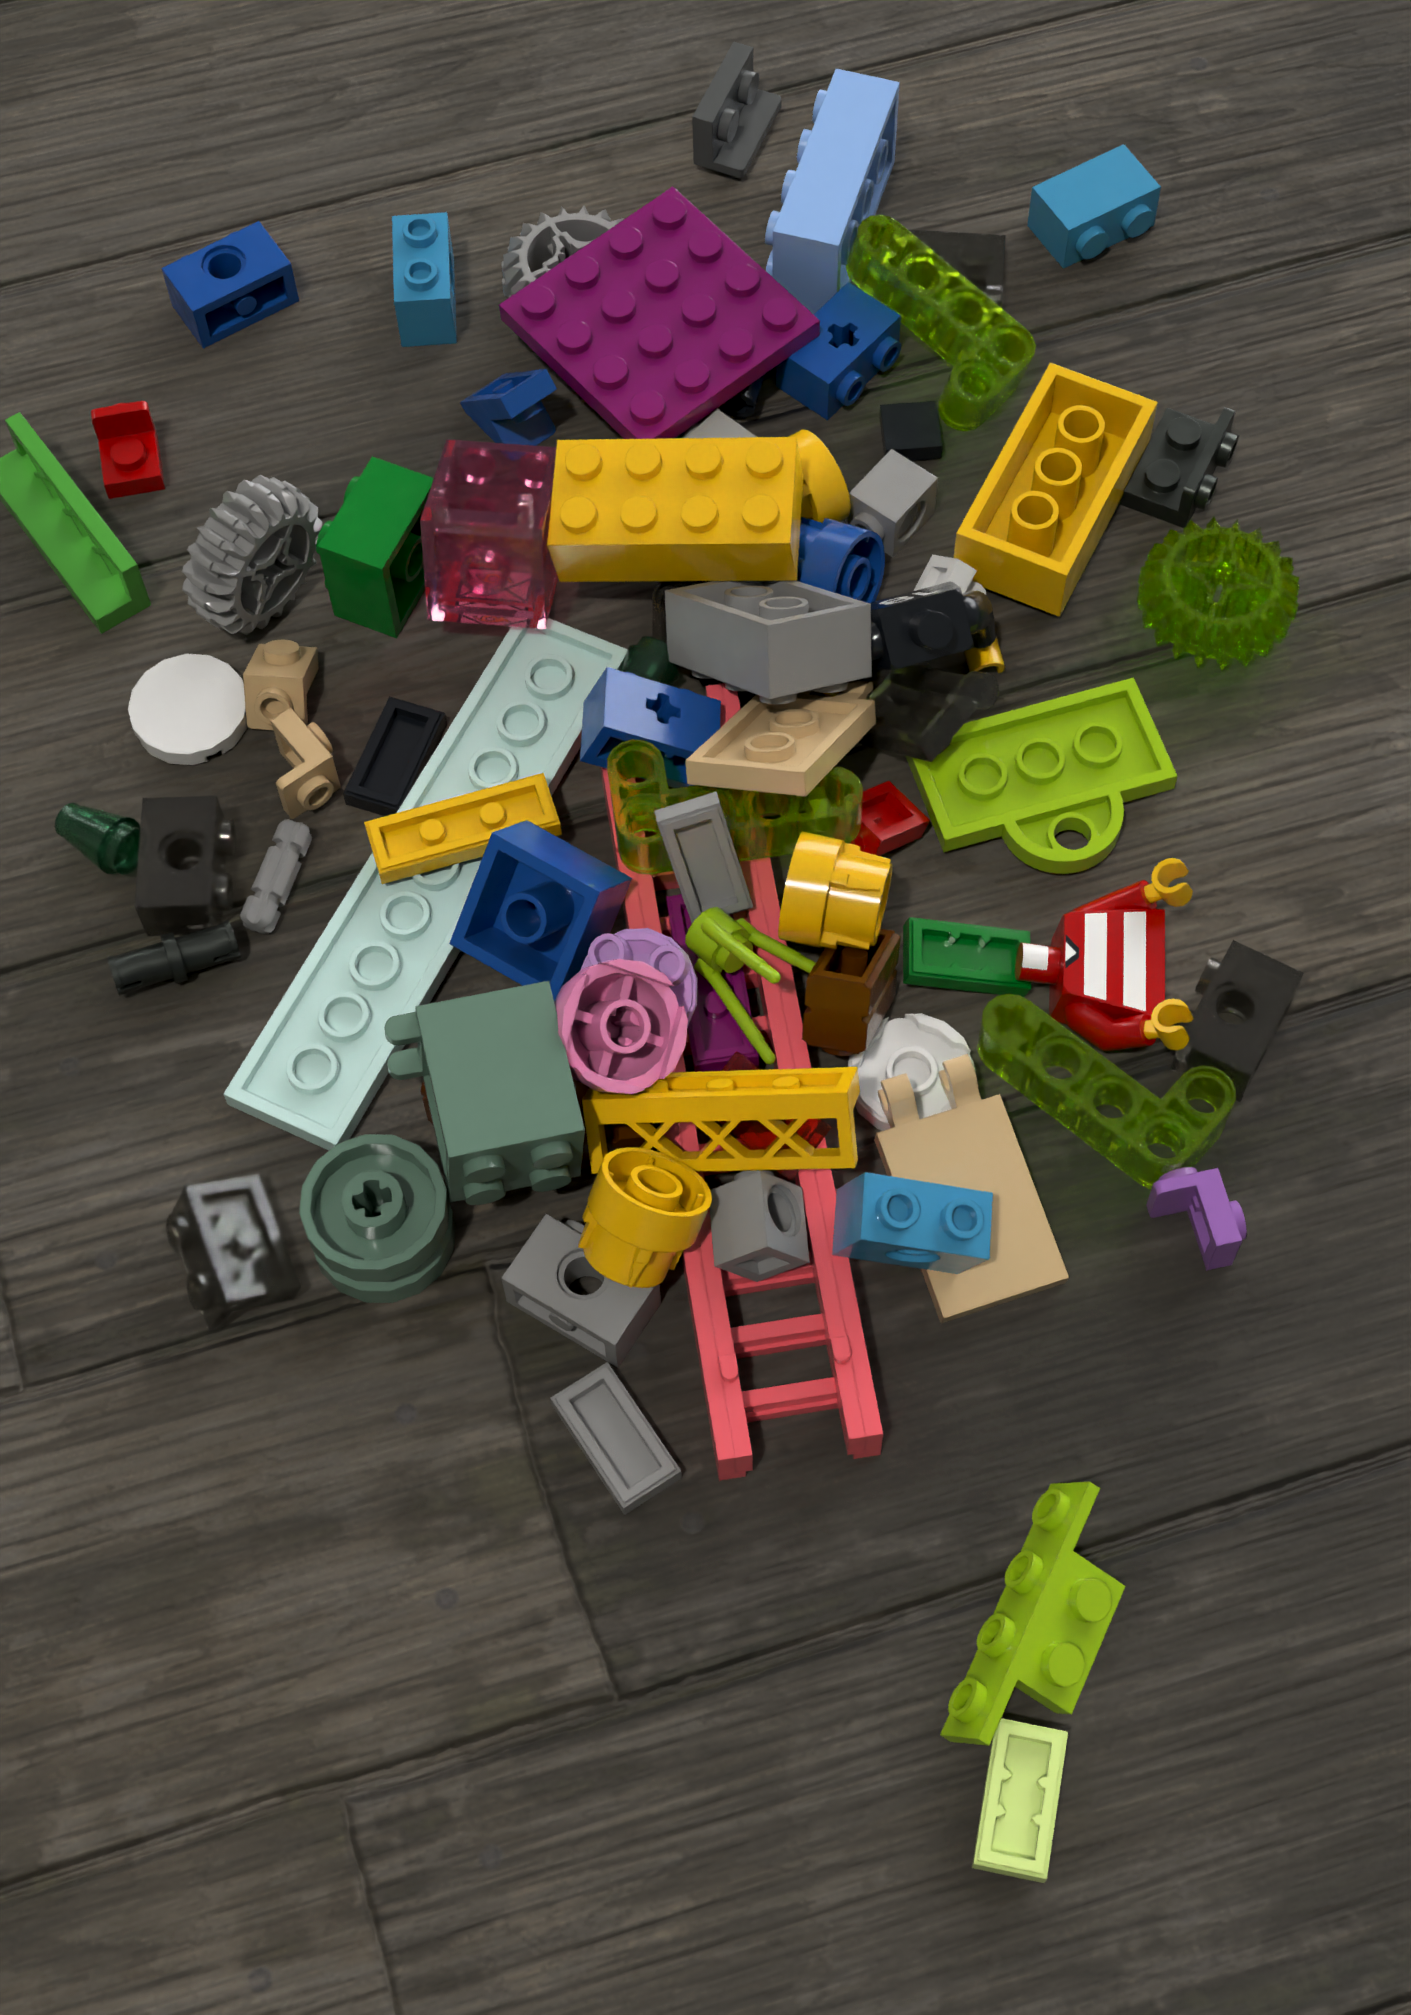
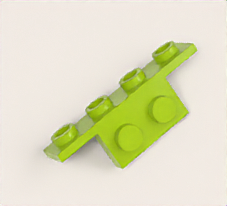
(1043, 1624)

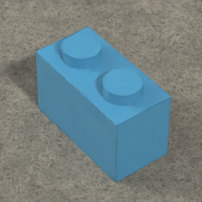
(1093, 206)

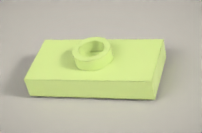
(1020, 1800)

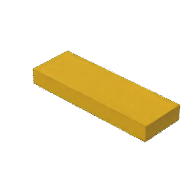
(457, 827)

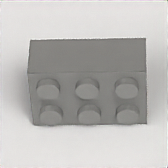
(769, 637)

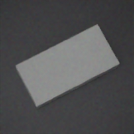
(703, 856)
(616, 1438)

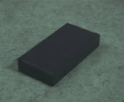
(394, 756)

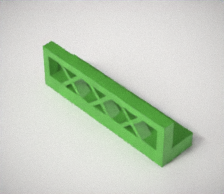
(69, 531)

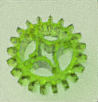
(1254, 600)

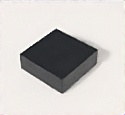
(911, 430)

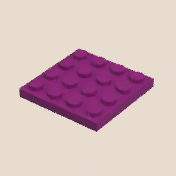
(659, 320)

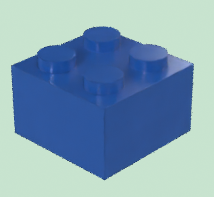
(537, 906)

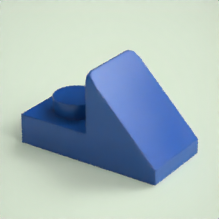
(512, 408)

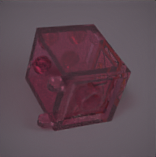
(489, 535)

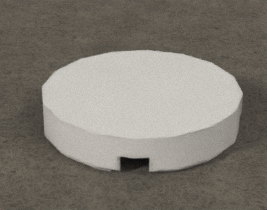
(188, 709)
(912, 1047)

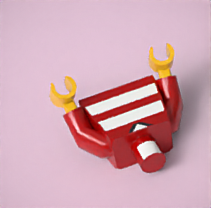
(1111, 966)

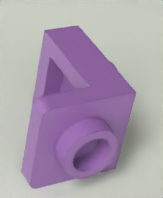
(1215, 1220)

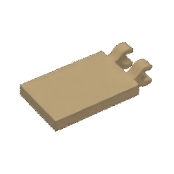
(784, 744)
(977, 1151)

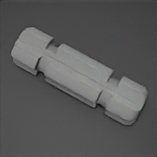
(276, 876)

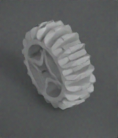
(548, 244)
(252, 555)

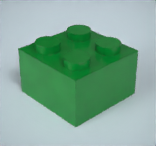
(375, 547)

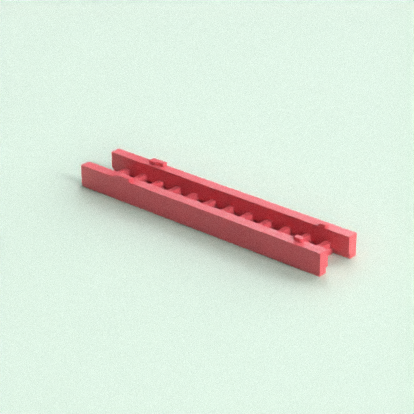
(707, 1286)

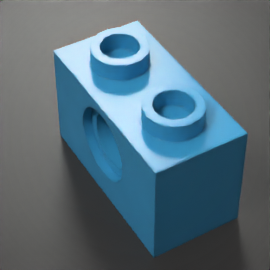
(424, 279)
(912, 1223)

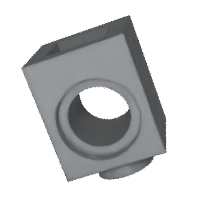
(894, 500)
(758, 1225)

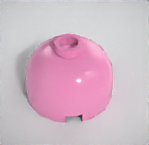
(620, 1026)

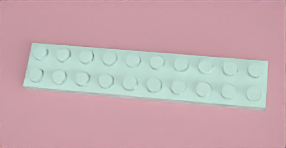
(391, 940)

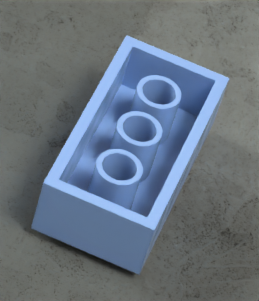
(835, 185)

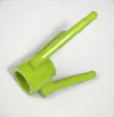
(727, 946)

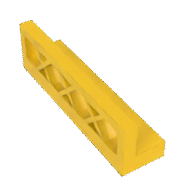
(734, 1098)

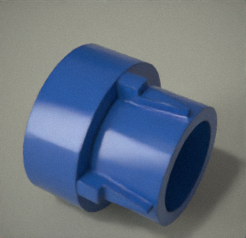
(841, 558)

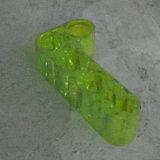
(890, 265)
(830, 808)
(1023, 1040)

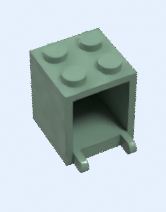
(494, 1090)

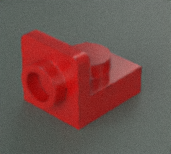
(128, 449)
(888, 820)

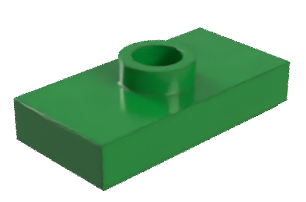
(962, 956)

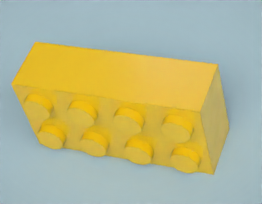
(1054, 488)
(676, 509)

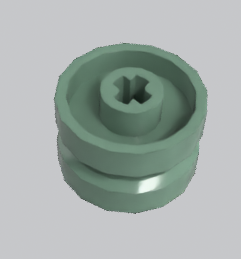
(378, 1218)

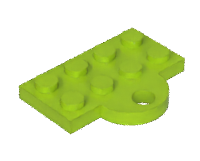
(1047, 773)

